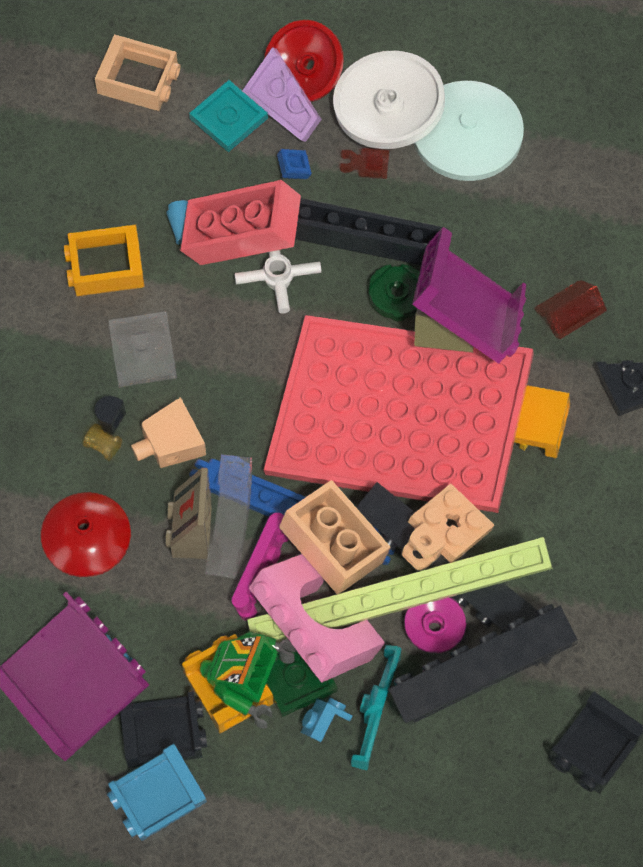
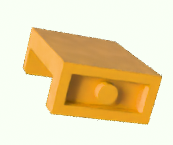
(543, 419)
(220, 714)

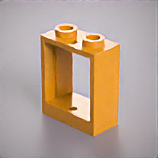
(105, 281)

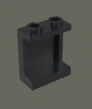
(159, 724)
(596, 744)

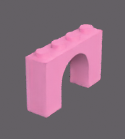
(323, 649)

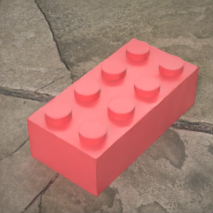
(241, 223)

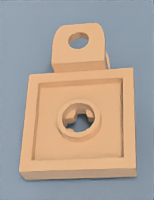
(436, 538)

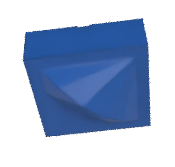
(294, 164)

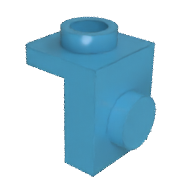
(320, 716)

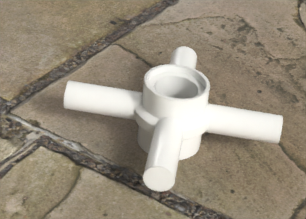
(279, 283)

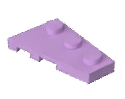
(282, 96)

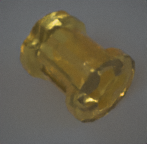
(102, 442)

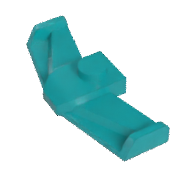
(373, 707)

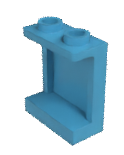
(156, 794)

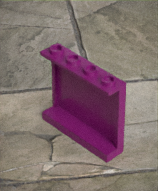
(468, 301)

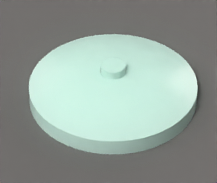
(475, 134)

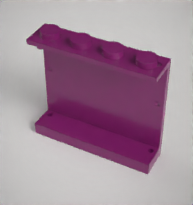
(71, 679)

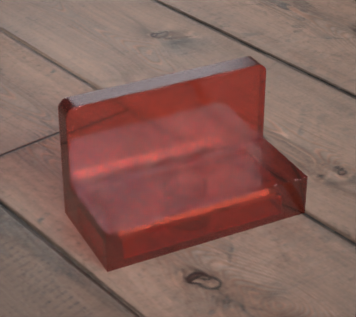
(572, 308)

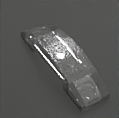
(231, 516)

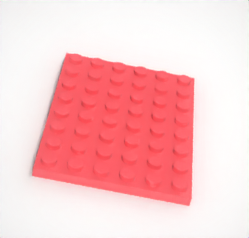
(397, 414)

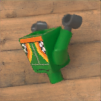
(242, 671)

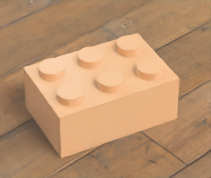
(334, 537)

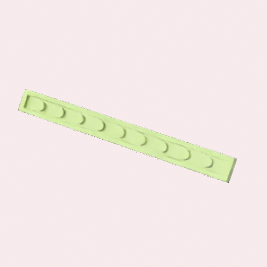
(419, 588)

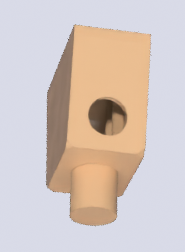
(170, 437)

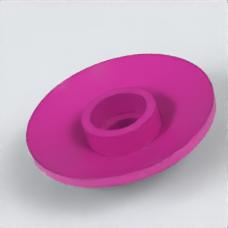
(445, 613)

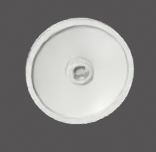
(389, 99)

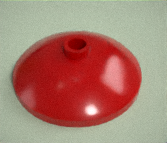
(305, 42)
(89, 550)

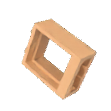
(144, 53)

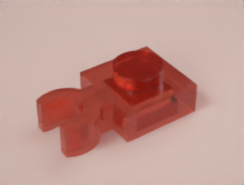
(371, 162)

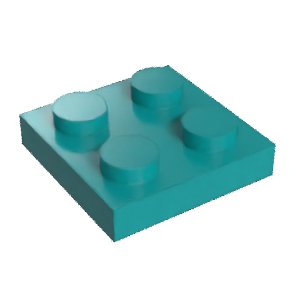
(228, 116)

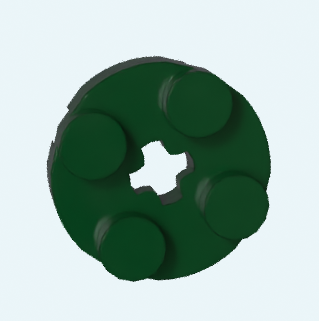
(381, 294)

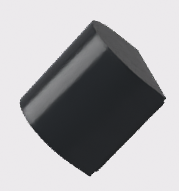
(110, 413)

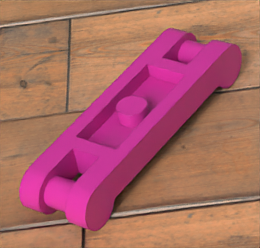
(264, 555)

